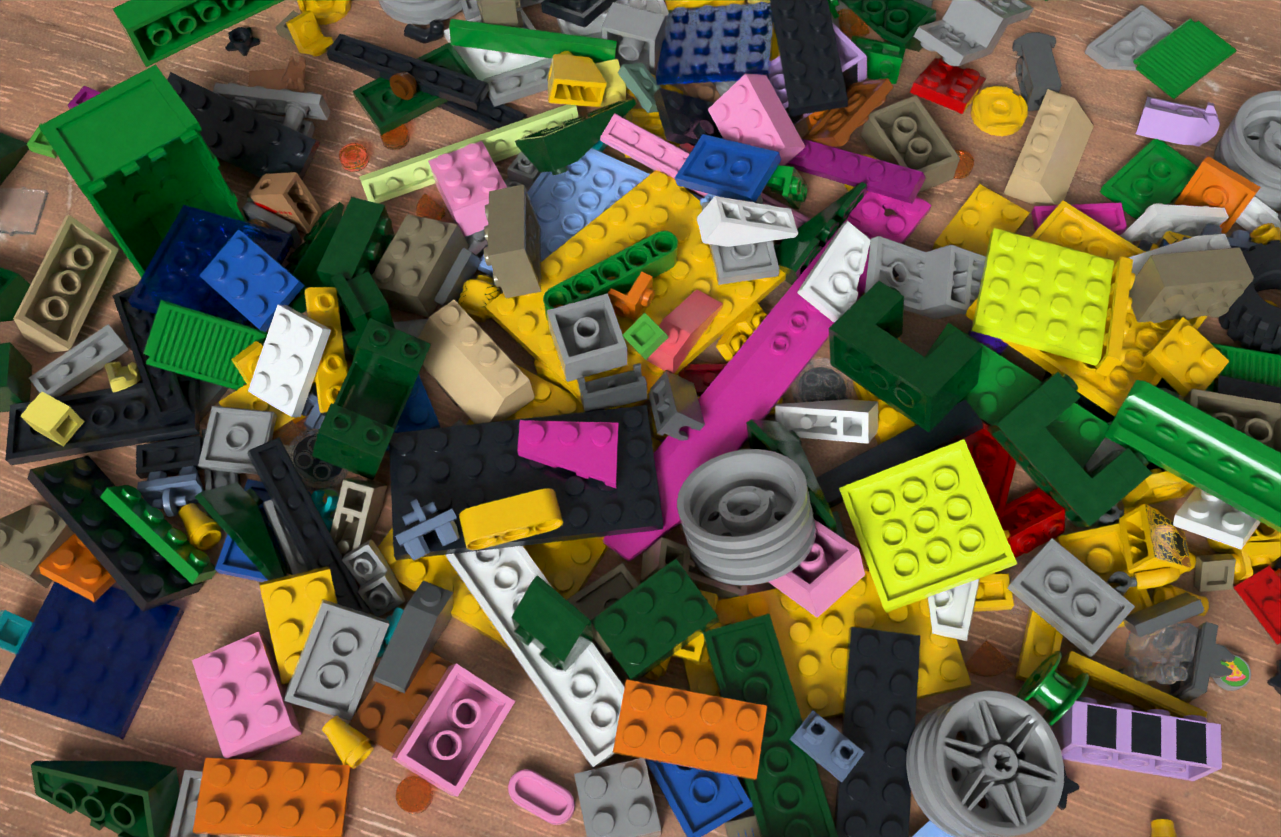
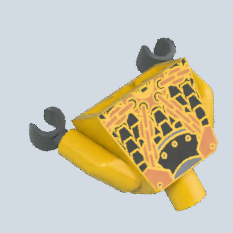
(1152, 547)

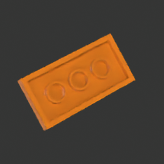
(690, 729)
(272, 798)

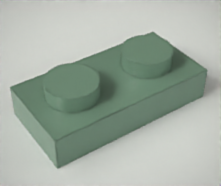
(641, 84)

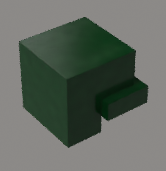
(358, 303)
(14, 377)

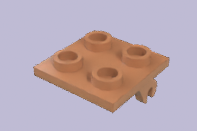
(290, 78)

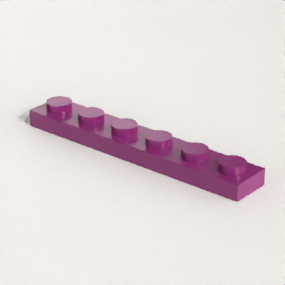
(854, 168)

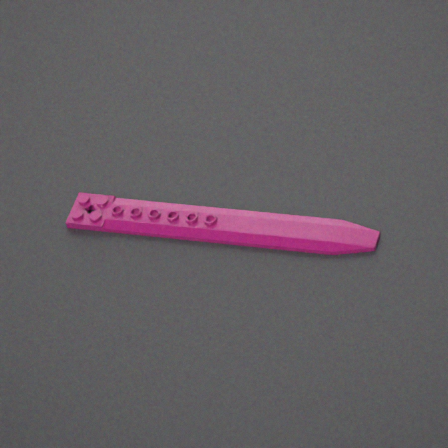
(761, 372)

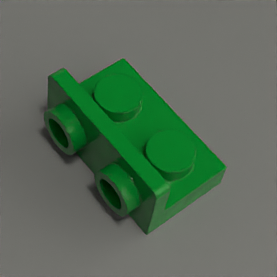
(882, 58)
(789, 184)

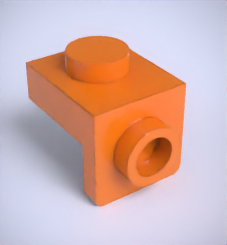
(638, 297)

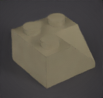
(29, 539)

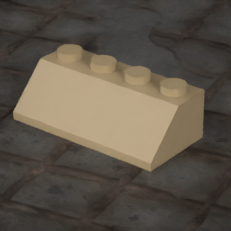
(1050, 152)
(65, 287)
(473, 367)

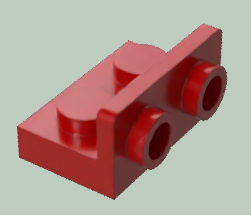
(1032, 521)
(1263, 598)

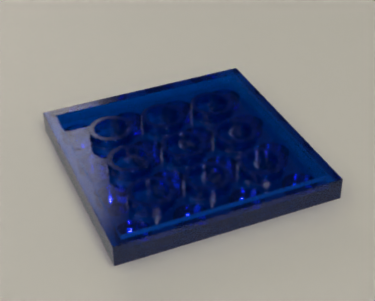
(716, 43)
(186, 253)
(90, 658)

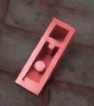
(684, 329)

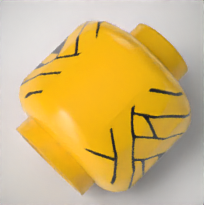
(476, 295)

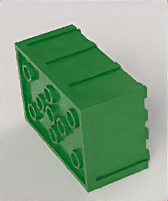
(140, 161)

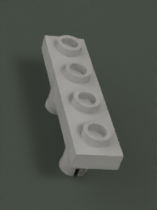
(279, 102)

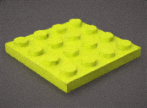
(1044, 296)
(926, 526)

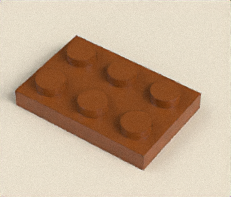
(838, 124)
(390, 713)

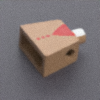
(287, 198)

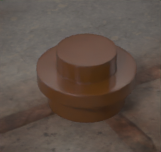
(403, 85)

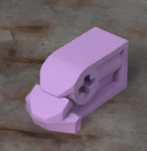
(1178, 122)

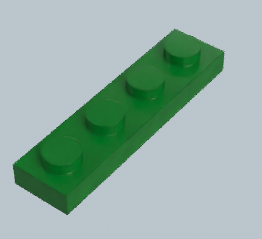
(159, 533)

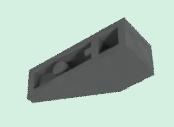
(415, 636)

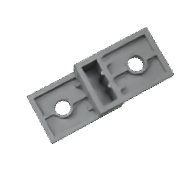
(971, 28)
(932, 282)

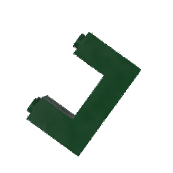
(868, 352)
(370, 399)
(1052, 468)

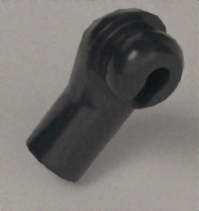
(427, 35)

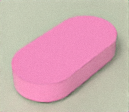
(541, 797)

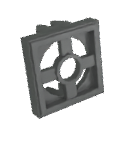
(1205, 664)

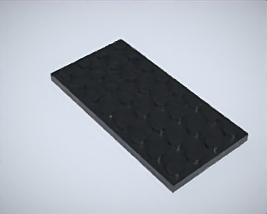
(482, 465)

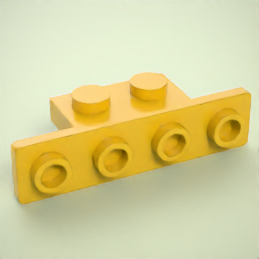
(331, 372)

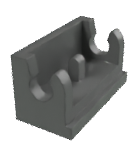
(613, 390)
(675, 406)

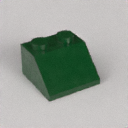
(551, 625)

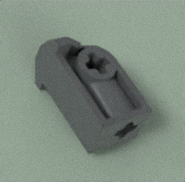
(1036, 67)

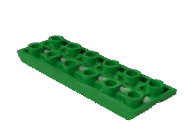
(1201, 451)

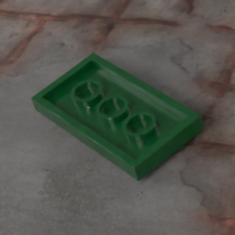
(390, 111)

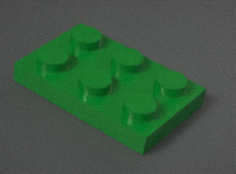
(1149, 178)

